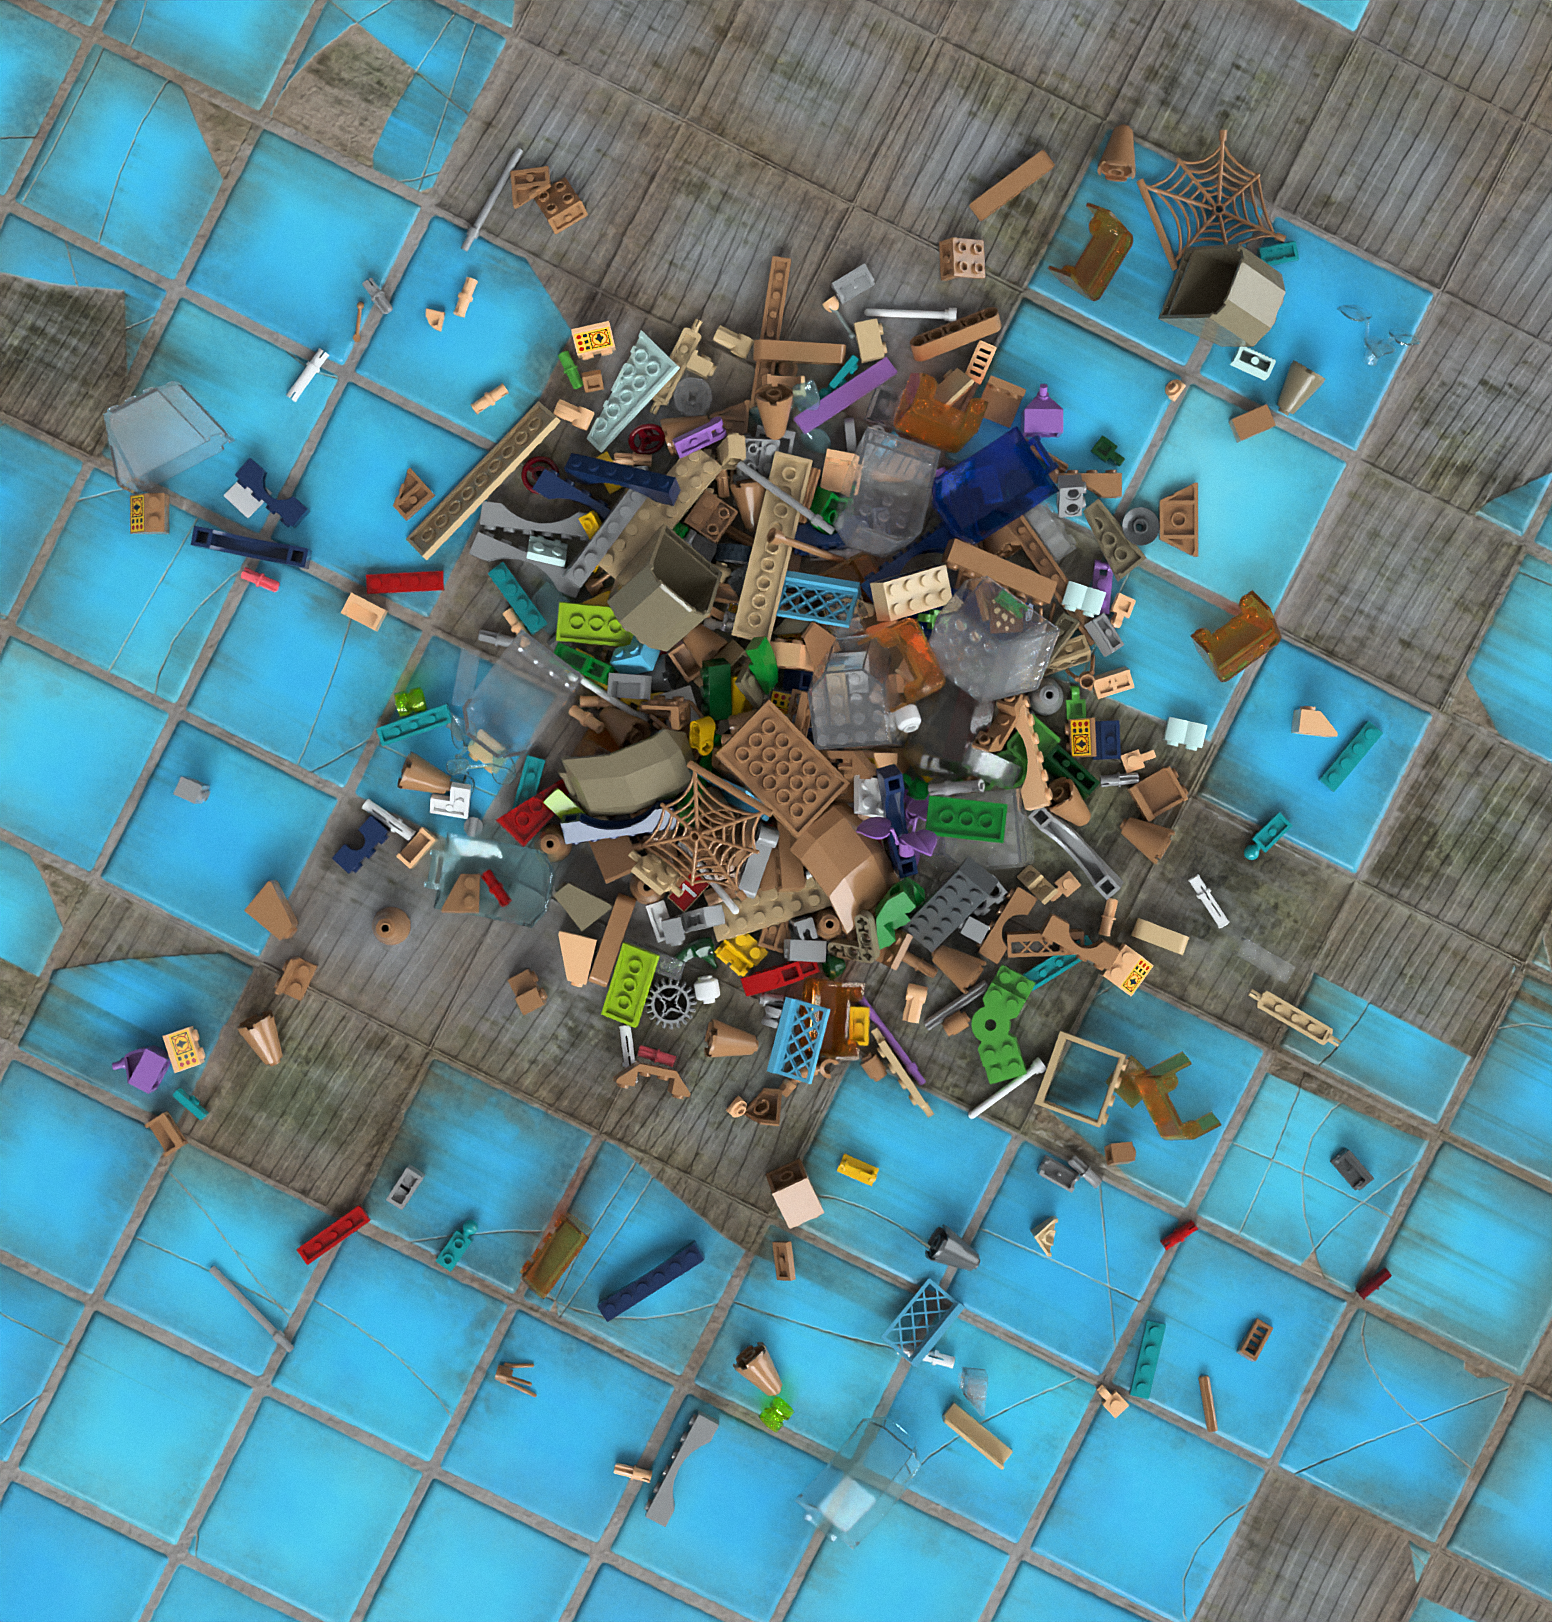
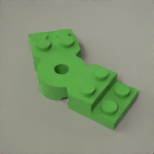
(1017, 753)
(1002, 1002)

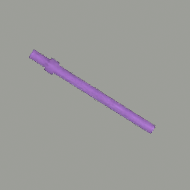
(911, 1067)

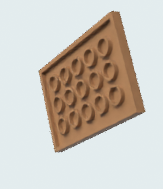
(782, 768)

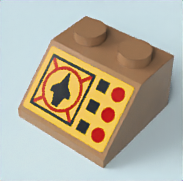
(149, 513)
(1080, 737)

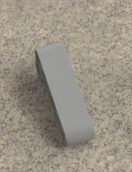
(754, 866)

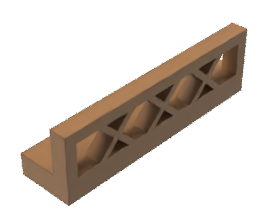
(803, 711)
(1031, 936)

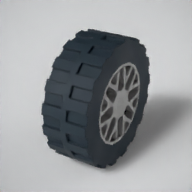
(733, 553)

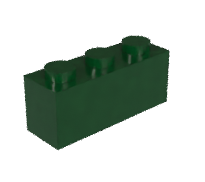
(716, 688)
(1062, 764)

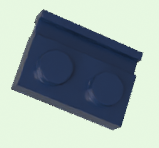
(1107, 740)

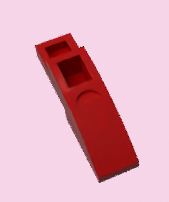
(777, 976)

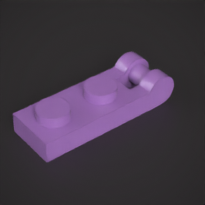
(699, 437)
(1103, 583)

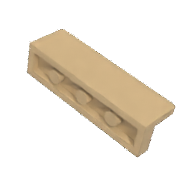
(977, 1435)

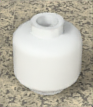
(908, 718)
(707, 989)

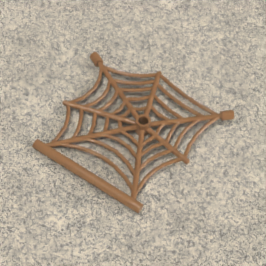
(1157, 223)
(699, 832)

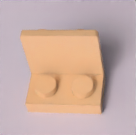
(835, 469)

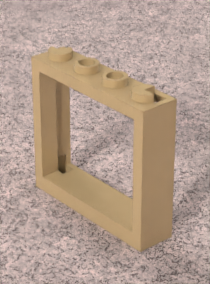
(1050, 1071)

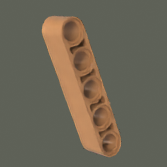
(1012, 185)
(955, 334)
(799, 352)
(612, 940)

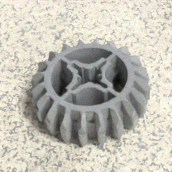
(680, 989)

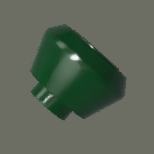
(833, 966)

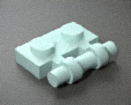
(547, 551)

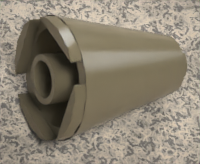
(1298, 388)

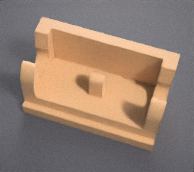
(1112, 682)

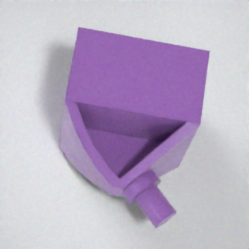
(1042, 416)
(145, 1067)

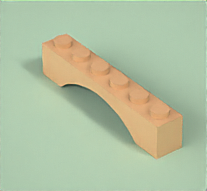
(1035, 789)

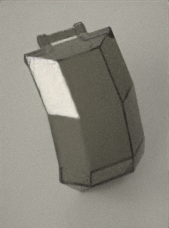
(945, 733)

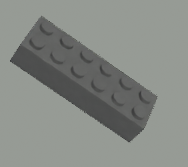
(950, 904)

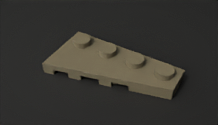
(1118, 551)
(749, 685)

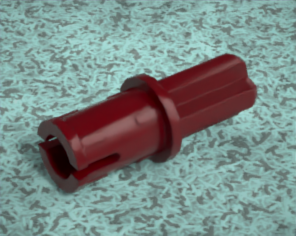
(1374, 1283)

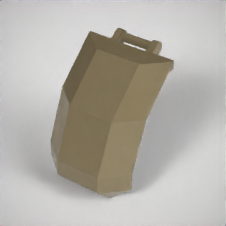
(630, 776)

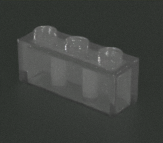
(1050, 530)
(991, 767)
(1263, 960)

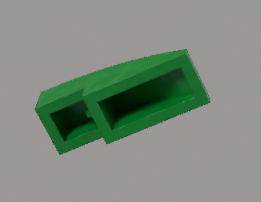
(763, 663)
(584, 664)

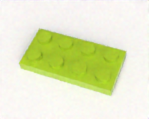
(590, 625)
(630, 984)

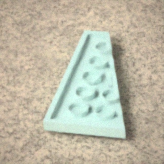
(635, 386)

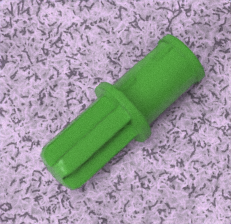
(570, 369)

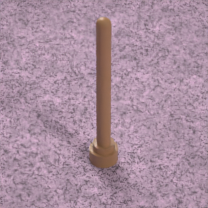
(776, 537)

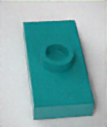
(1279, 253)
(190, 1103)

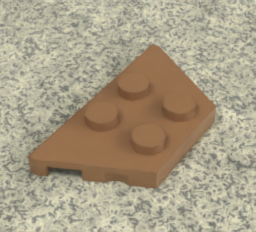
(1180, 520)

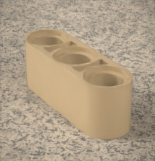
(1160, 936)

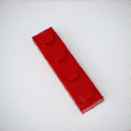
(405, 582)
(333, 1234)

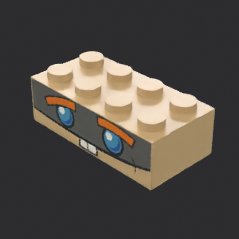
(911, 592)

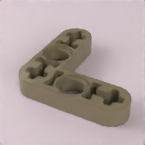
(862, 946)

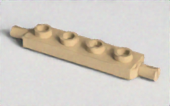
(680, 355)
(1294, 1017)
(904, 1080)

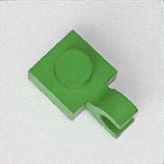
(929, 618)
(1075, 707)

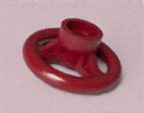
(646, 437)
(527, 467)

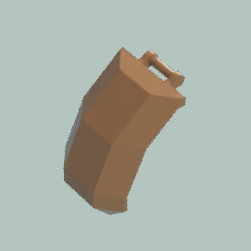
(845, 863)

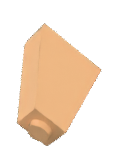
(577, 956)

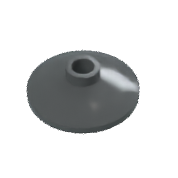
(1148, 522)

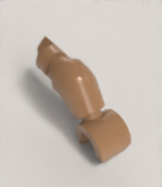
(790, 1084)

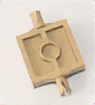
(656, 873)

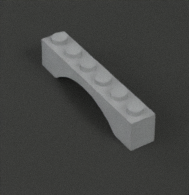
(498, 516)
(603, 539)
(490, 549)
(1097, 871)
(700, 1433)

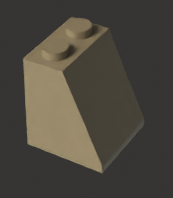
(581, 904)

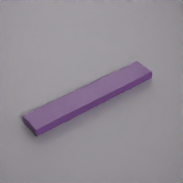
(846, 395)

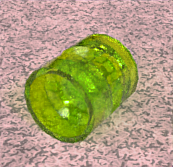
(410, 701)
(776, 1414)

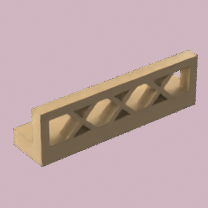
(1073, 653)

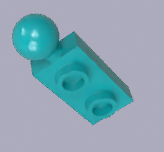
(839, 380)
(1267, 836)
(457, 1245)

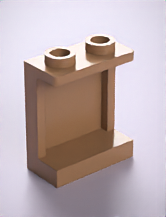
(1158, 793)

